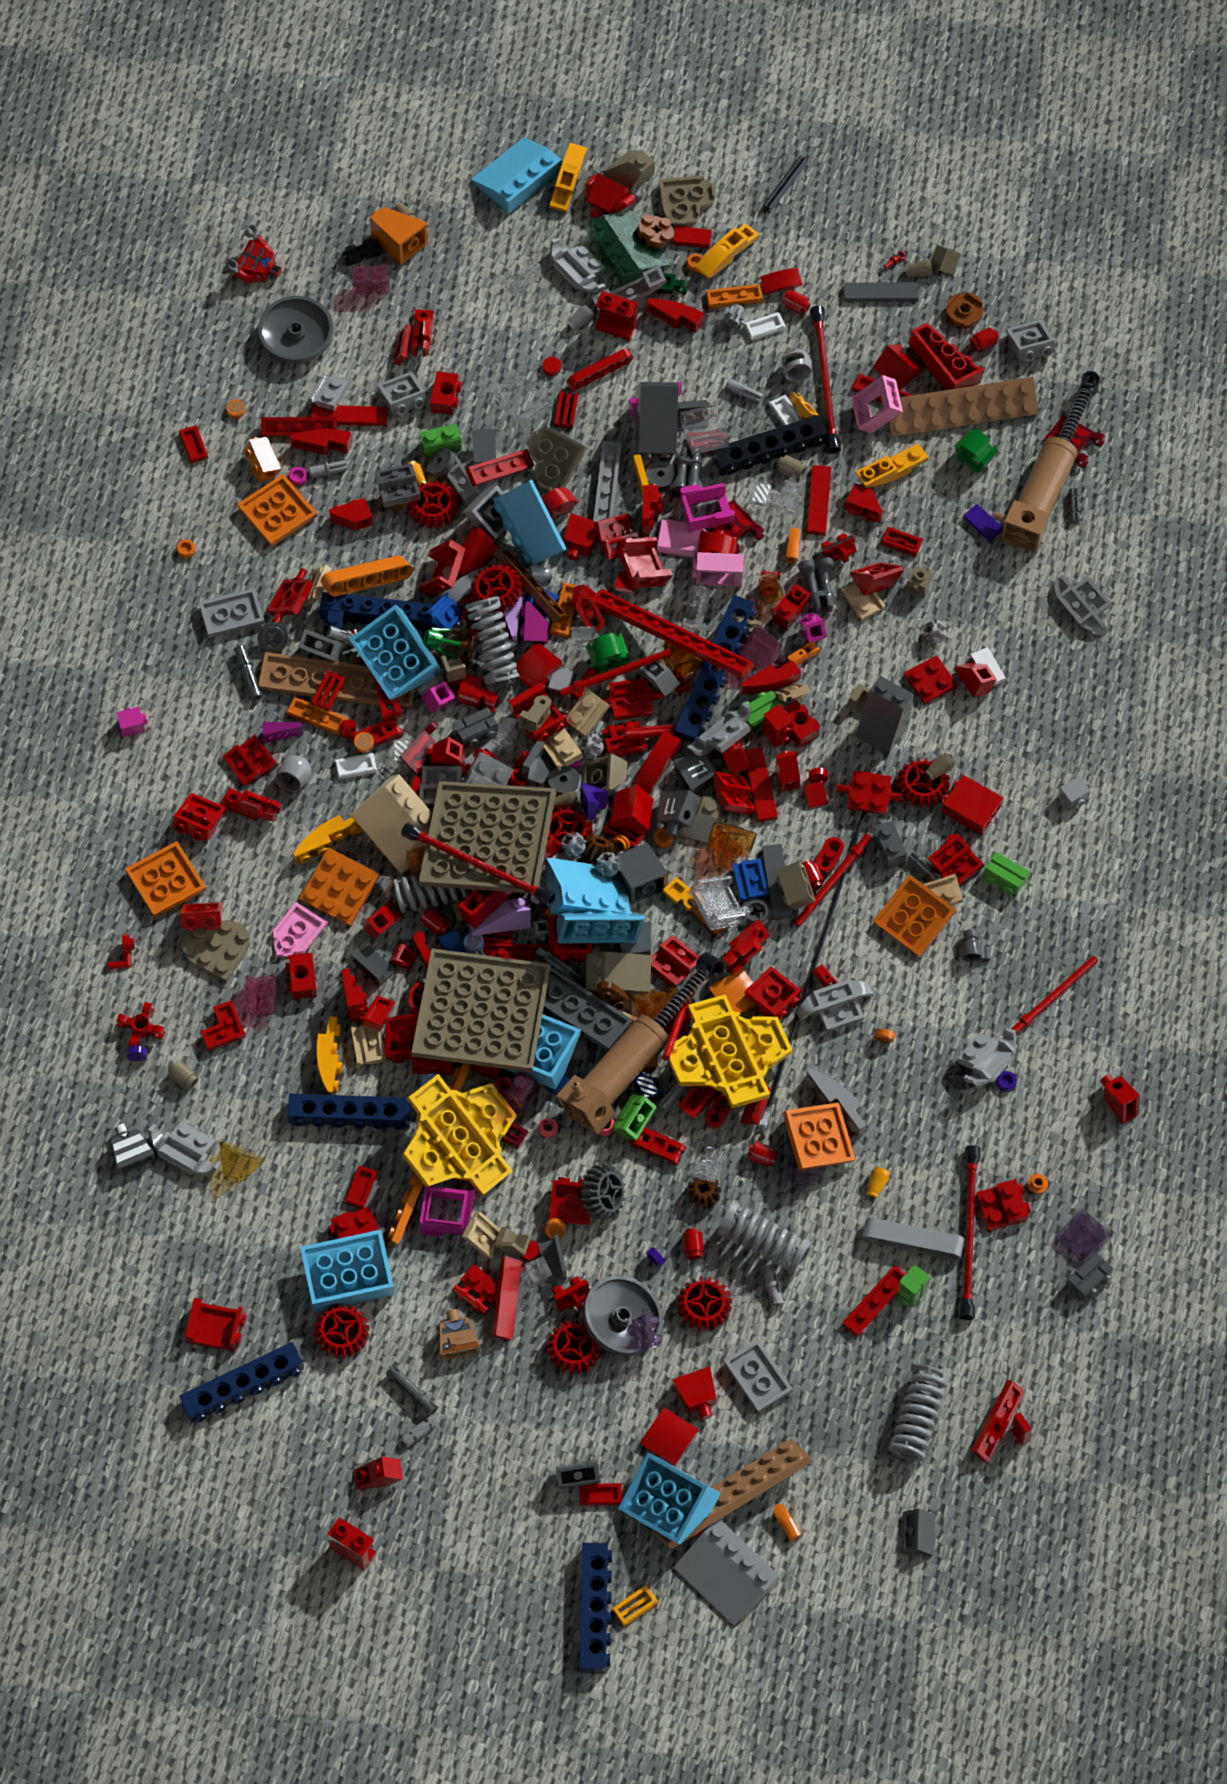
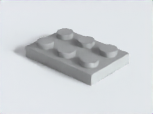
(231, 612)
(758, 1376)

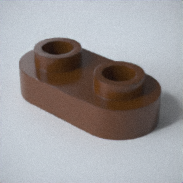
(613, 995)

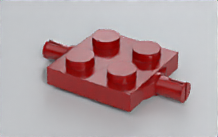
(290, 596)
(631, 699)
(869, 792)

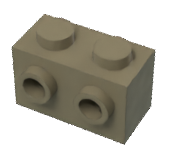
(795, 885)

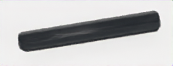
(785, 183)

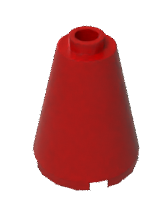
(478, 551)

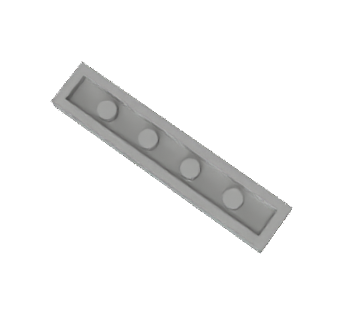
(607, 480)

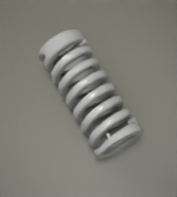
(482, 608)
(404, 894)
(793, 1264)
(924, 1412)

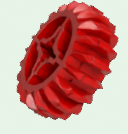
(432, 511)
(494, 582)
(912, 790)
(577, 822)
(696, 1303)
(334, 1334)
(560, 1356)

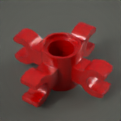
(143, 1018)

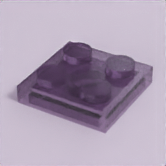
(1083, 1236)

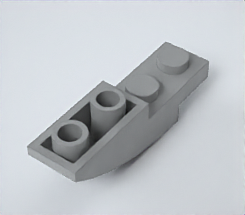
(831, 1092)

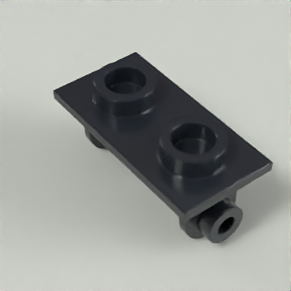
(354, 252)

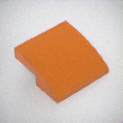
(734, 988)

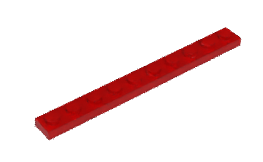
(673, 634)

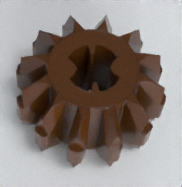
(595, 847)
(708, 1196)

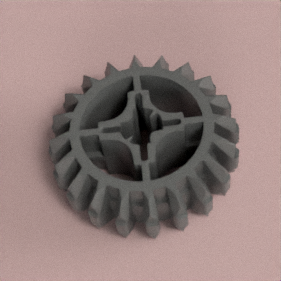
(603, 1191)

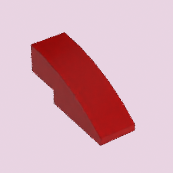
(676, 313)
(322, 440)
(771, 679)
(657, 761)
(697, 1100)

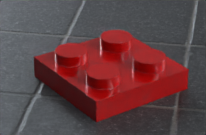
(930, 679)

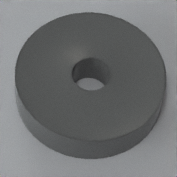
(441, 462)
(664, 468)
(567, 773)

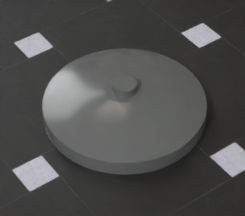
(295, 329)
(612, 1307)

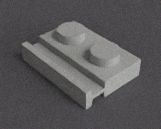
(329, 392)

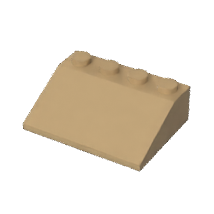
(385, 815)

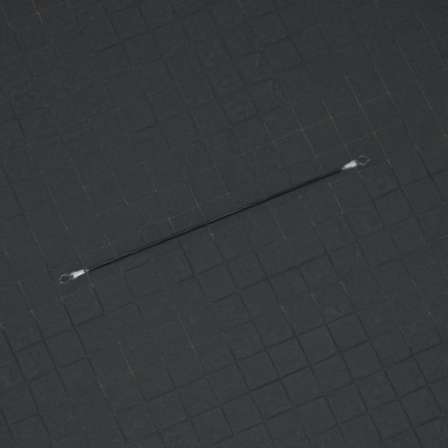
(764, 1121)

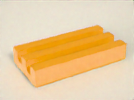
(640, 471)
(619, 1616)

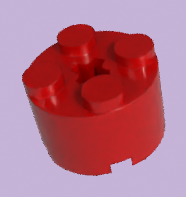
(716, 542)

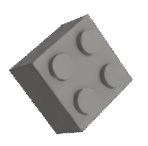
(483, 513)

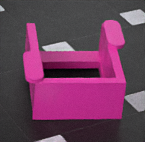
(695, 494)
(437, 1227)

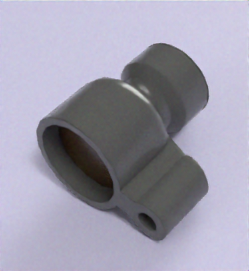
(973, 950)

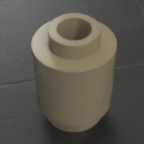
(791, 466)
(182, 1075)

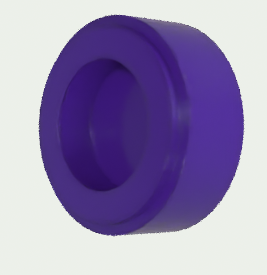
(136, 1053)
(1006, 1081)
(655, 1257)

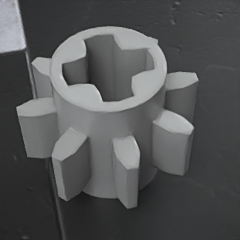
(734, 315)
(934, 631)
(591, 745)
(573, 844)
(608, 864)
(540, 925)

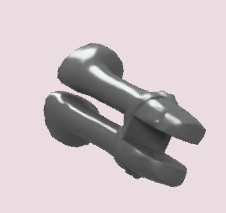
(683, 465)
(823, 567)

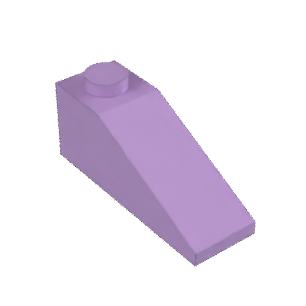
(513, 617)
(509, 916)

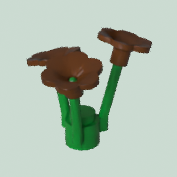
(434, 638)

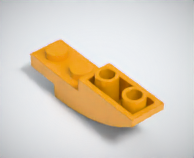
(568, 177)
(725, 249)
(892, 468)
(321, 838)
(326, 1056)

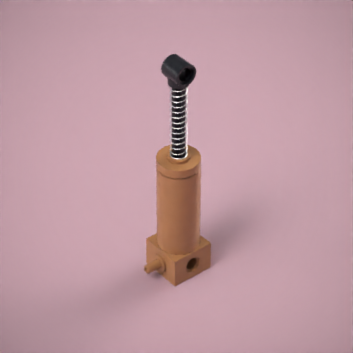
(1030, 515)
(590, 1099)

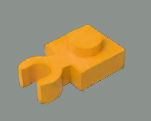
(804, 408)
(679, 892)

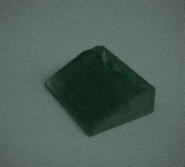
(622, 249)

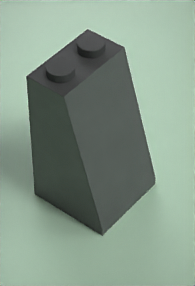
(656, 419)
(885, 715)

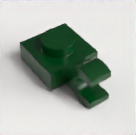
(673, 284)

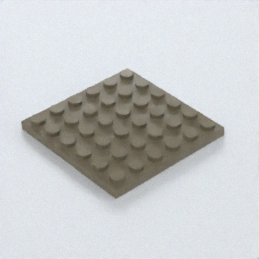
(492, 824)
(481, 1010)

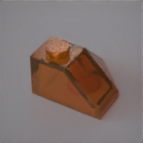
(681, 661)
(729, 843)
(652, 1003)

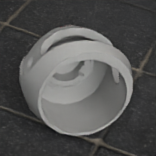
(796, 365)
(296, 767)

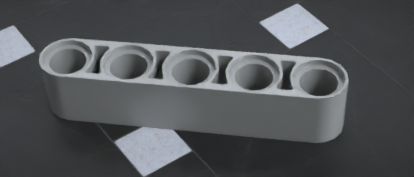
(913, 1238)

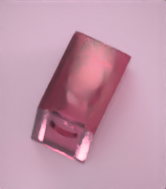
(762, 648)
(522, 1091)

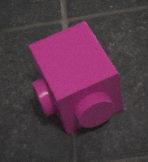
(812, 627)
(438, 697)
(131, 721)

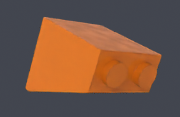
(398, 233)

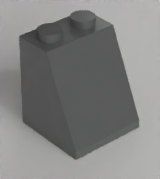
(641, 872)

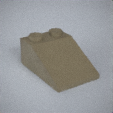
(625, 970)

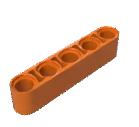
(366, 575)

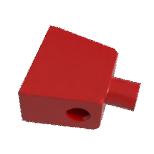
(580, 536)
(1121, 1097)
(696, 1392)

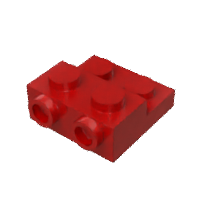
(651, 507)
(198, 817)
(201, 916)
(565, 951)
(773, 994)
(355, 999)
(400, 1037)
(567, 1203)
(1003, 1205)
(353, 1223)

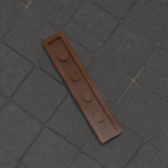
(531, 585)

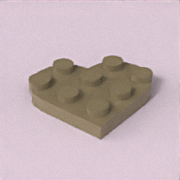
(685, 197)
(554, 457)
(217, 950)

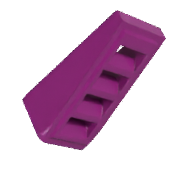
(280, 730)

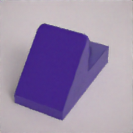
(592, 800)

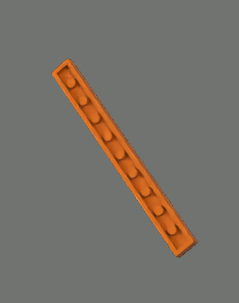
(409, 1197)

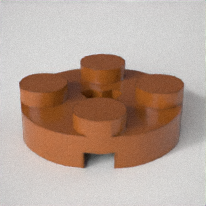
(661, 225)
(965, 319)

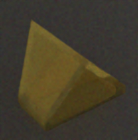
(238, 1162)

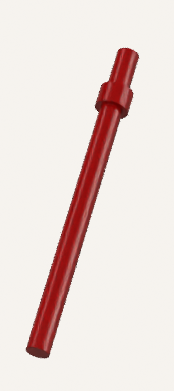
(580, 686)
(855, 851)
(1026, 1019)
(675, 1030)

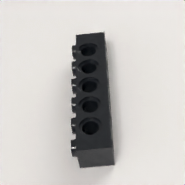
(776, 438)

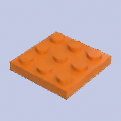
(277, 510)
(165, 879)
(339, 887)
(914, 915)
(818, 1136)

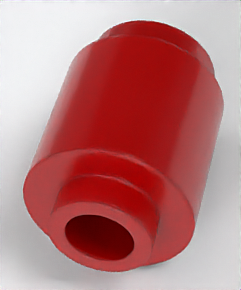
(796, 302)
(984, 339)
(814, 875)
(435, 921)
(762, 1154)
(692, 1244)

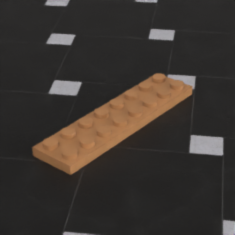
(965, 406)
(304, 676)
(750, 1483)

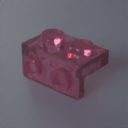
(370, 280)
(260, 995)

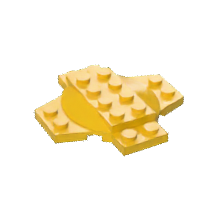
(729, 1051)
(459, 1135)

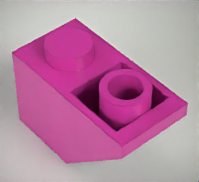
(535, 624)

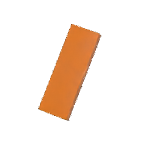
(734, 295)
(563, 628)
(315, 716)

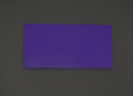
(983, 522)

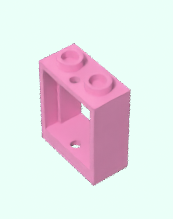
(891, 401)
(718, 569)

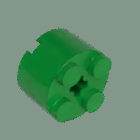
(975, 450)
(607, 652)

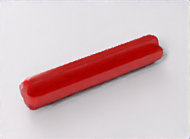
(647, 732)

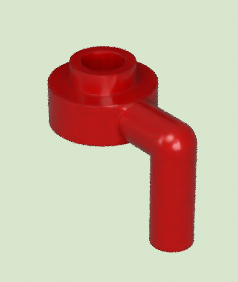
(515, 779)
(127, 946)

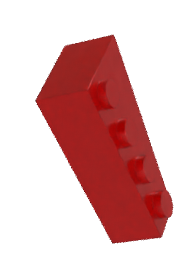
(943, 359)

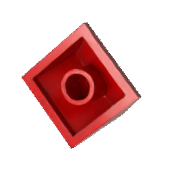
(898, 365)
(876, 577)
(632, 809)

